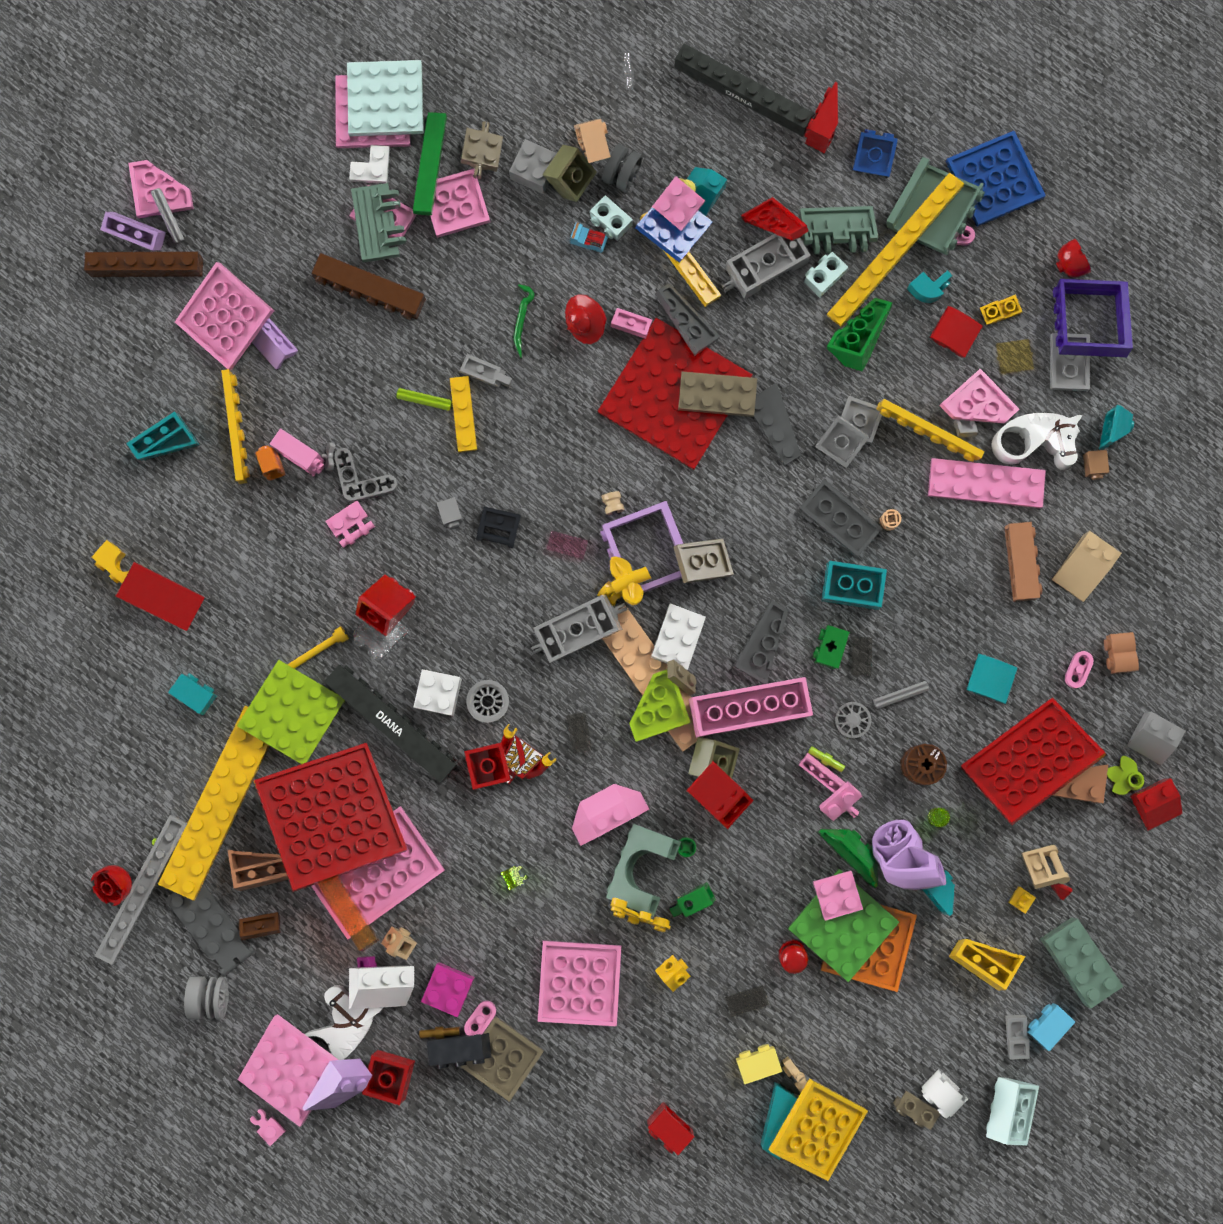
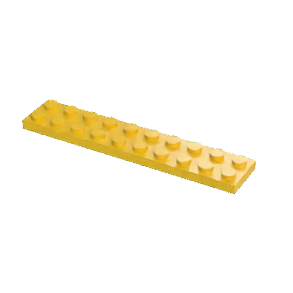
(214, 813)

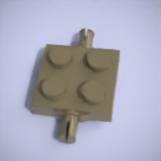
(481, 149)

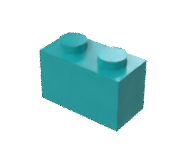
(192, 693)

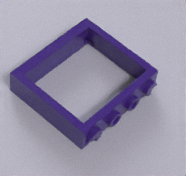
(1094, 287)

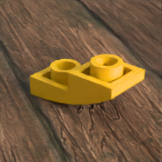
(1001, 310)

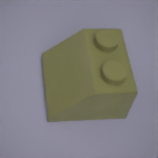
(712, 750)

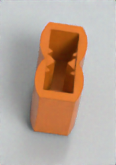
(270, 462)

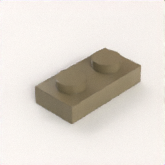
(681, 677)

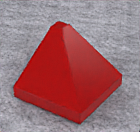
(1061, 890)

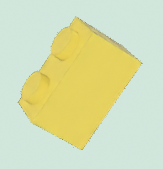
(758, 1064)

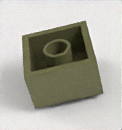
(569, 173)

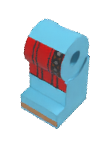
(588, 238)

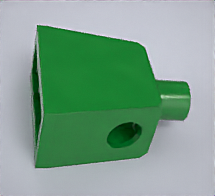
(700, 896)

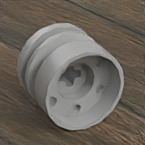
(206, 997)

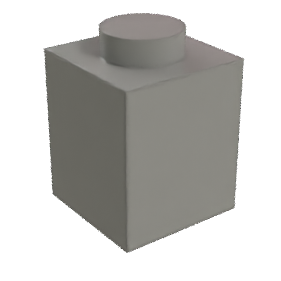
(450, 513)

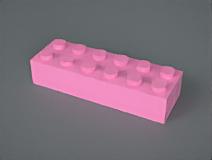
(750, 707)

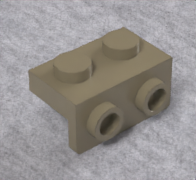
(918, 1110)

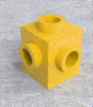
(673, 972)

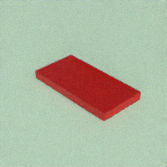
(160, 596)

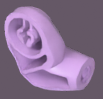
(902, 857)

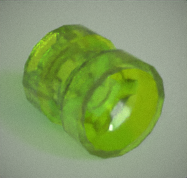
(942, 817)

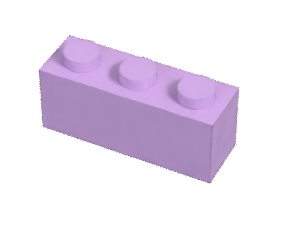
(133, 231)

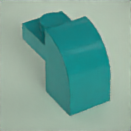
(928, 291)

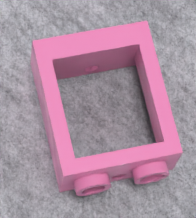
(297, 452)

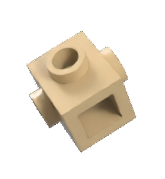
(399, 942)

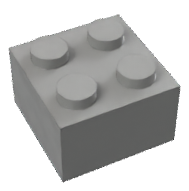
(530, 165)

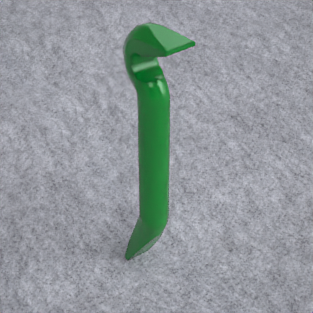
(521, 317)

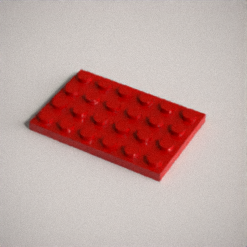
(1032, 761)

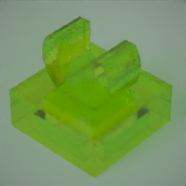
(513, 877)

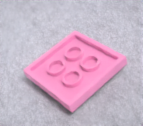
(458, 204)

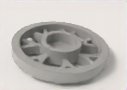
(853, 719)

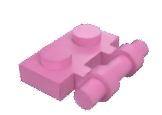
(348, 518)

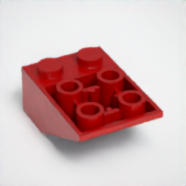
(823, 126)
(720, 795)

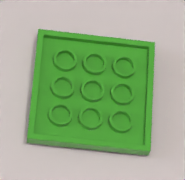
(847, 939)

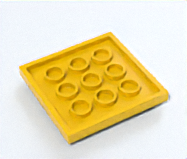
(818, 1130)

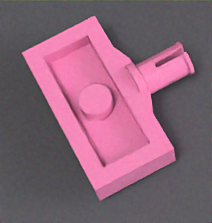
(841, 801)

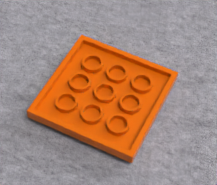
(888, 961)

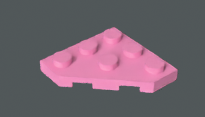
(146, 178)
(979, 401)

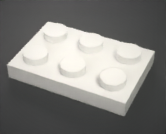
(678, 636)

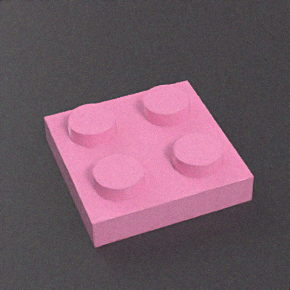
(678, 203)
(837, 895)

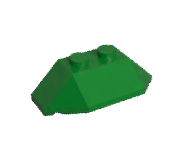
(854, 852)

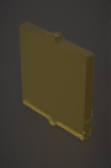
(1014, 356)

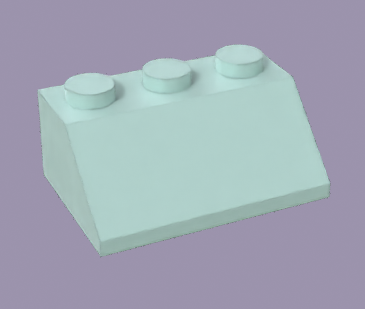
(1012, 1111)

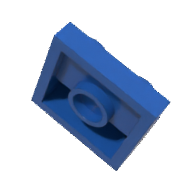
(875, 153)

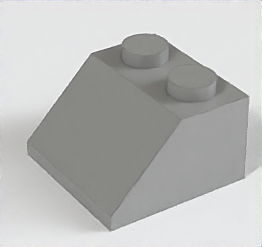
(1155, 737)

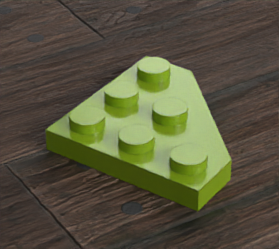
(659, 708)

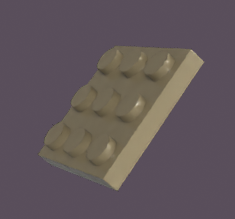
(510, 1060)

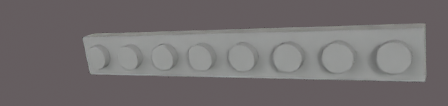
(141, 890)

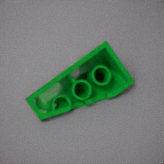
(858, 338)

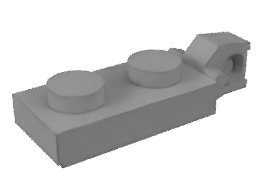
(485, 372)

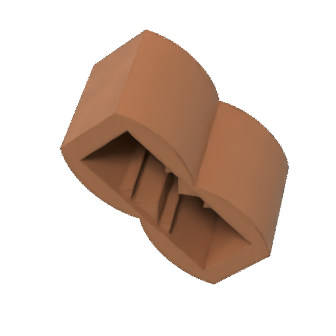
(1121, 653)

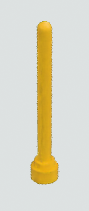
(338, 636)

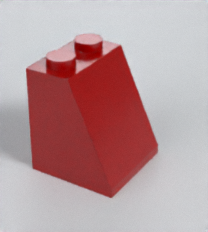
(384, 604)

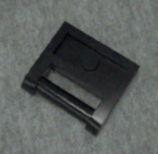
(501, 521)

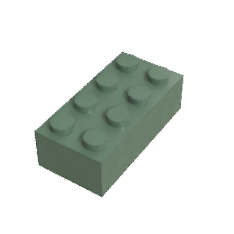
(1081, 962)

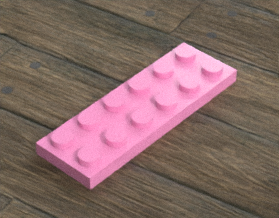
(986, 483)

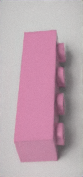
(821, 773)

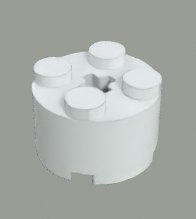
(944, 1094)

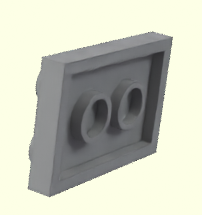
(1069, 371)

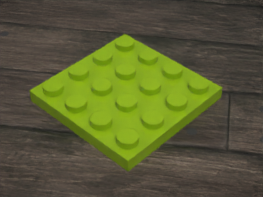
(291, 712)

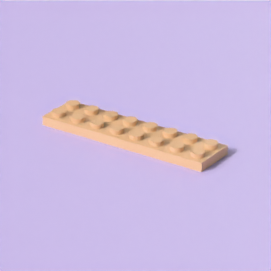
(633, 652)

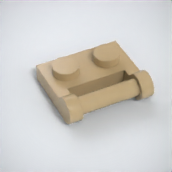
(1039, 869)

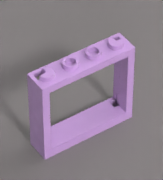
(671, 526)

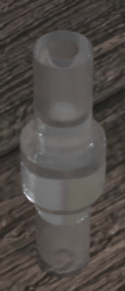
(628, 71)

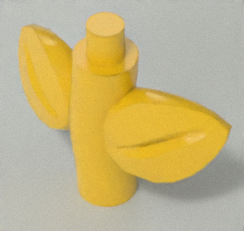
(627, 580)

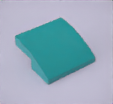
(992, 678)

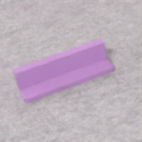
(274, 344)

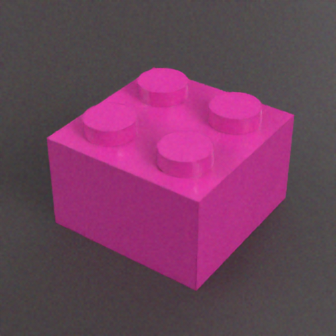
(447, 989)

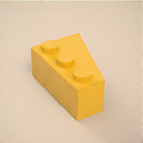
(988, 963)

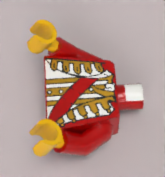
(522, 758)

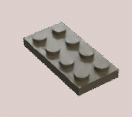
(717, 394)

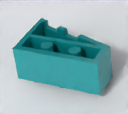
(163, 438)
(779, 1108)

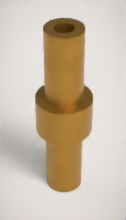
(439, 1032)

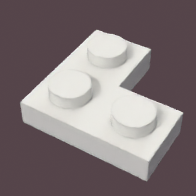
(376, 170)

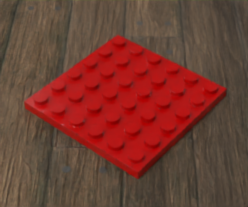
(649, 392)
(330, 816)

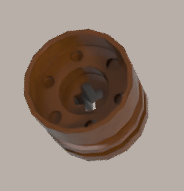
(919, 775)

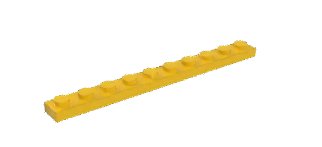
(895, 249)

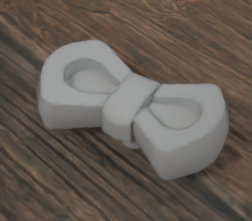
(329, 464)

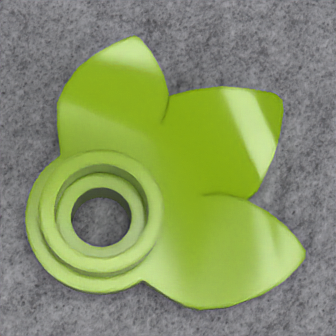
(1122, 776)

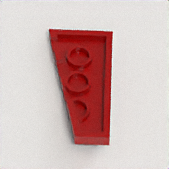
(776, 219)

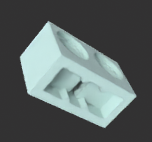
(614, 215)
(828, 276)

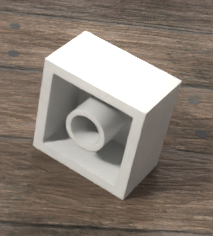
(437, 692)

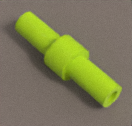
(826, 759)

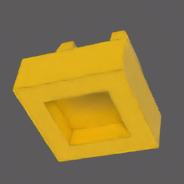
(1021, 899)

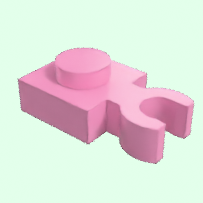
(270, 1129)

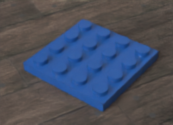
(1005, 175)

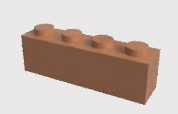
(1022, 561)

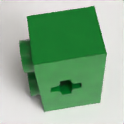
(838, 639)

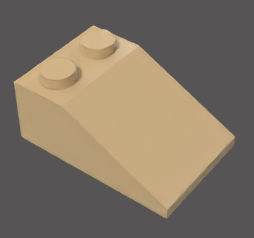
(1086, 565)

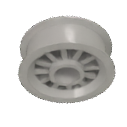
(470, 701)

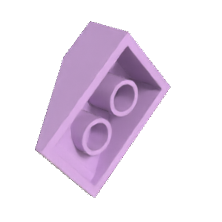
(338, 1084)

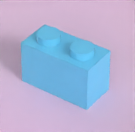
(1050, 1026)

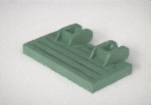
(375, 223)
(840, 223)

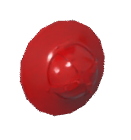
(585, 319)

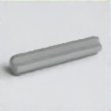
(167, 215)
(901, 694)

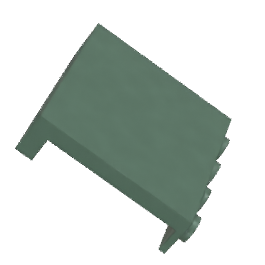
(952, 220)

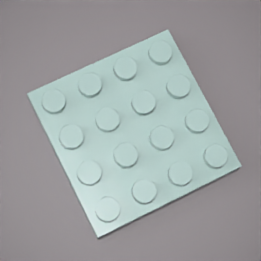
(385, 98)

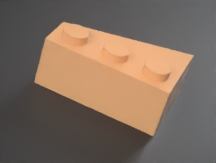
(593, 140)

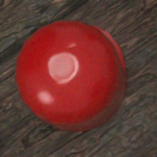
(793, 958)

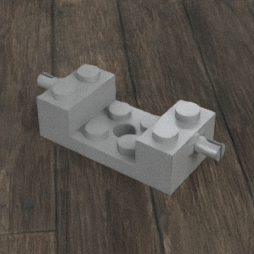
(750, 271)
(596, 619)

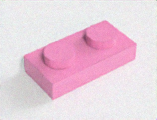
(631, 323)

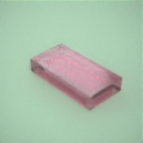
(567, 545)

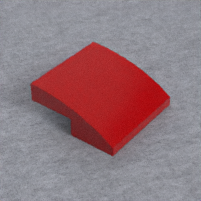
(956, 331)

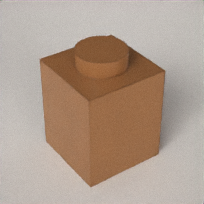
(1096, 464)

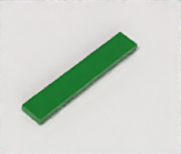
(429, 163)

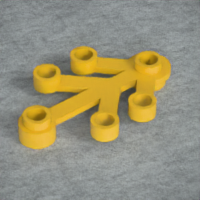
(620, 910)

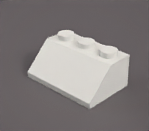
(380, 986)

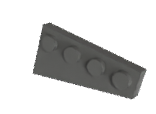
(690, 324)

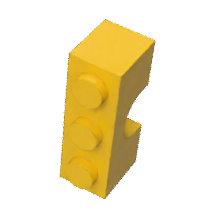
(109, 558)

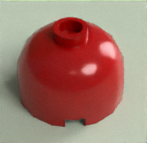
(1072, 260)
(112, 884)

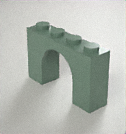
(623, 886)

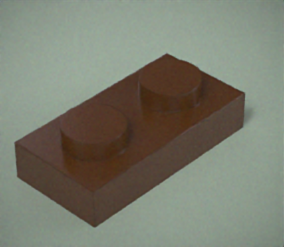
(259, 926)

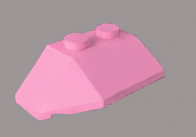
(606, 811)

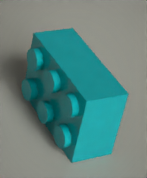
(854, 585)

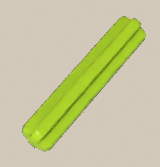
(424, 399)

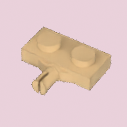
(790, 1069)

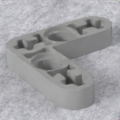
(354, 483)

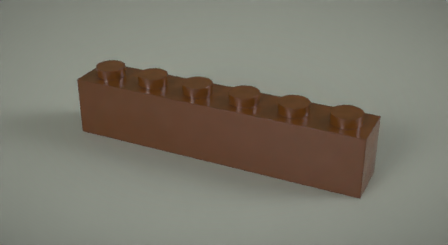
(143, 264)
(368, 286)

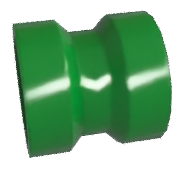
(687, 847)

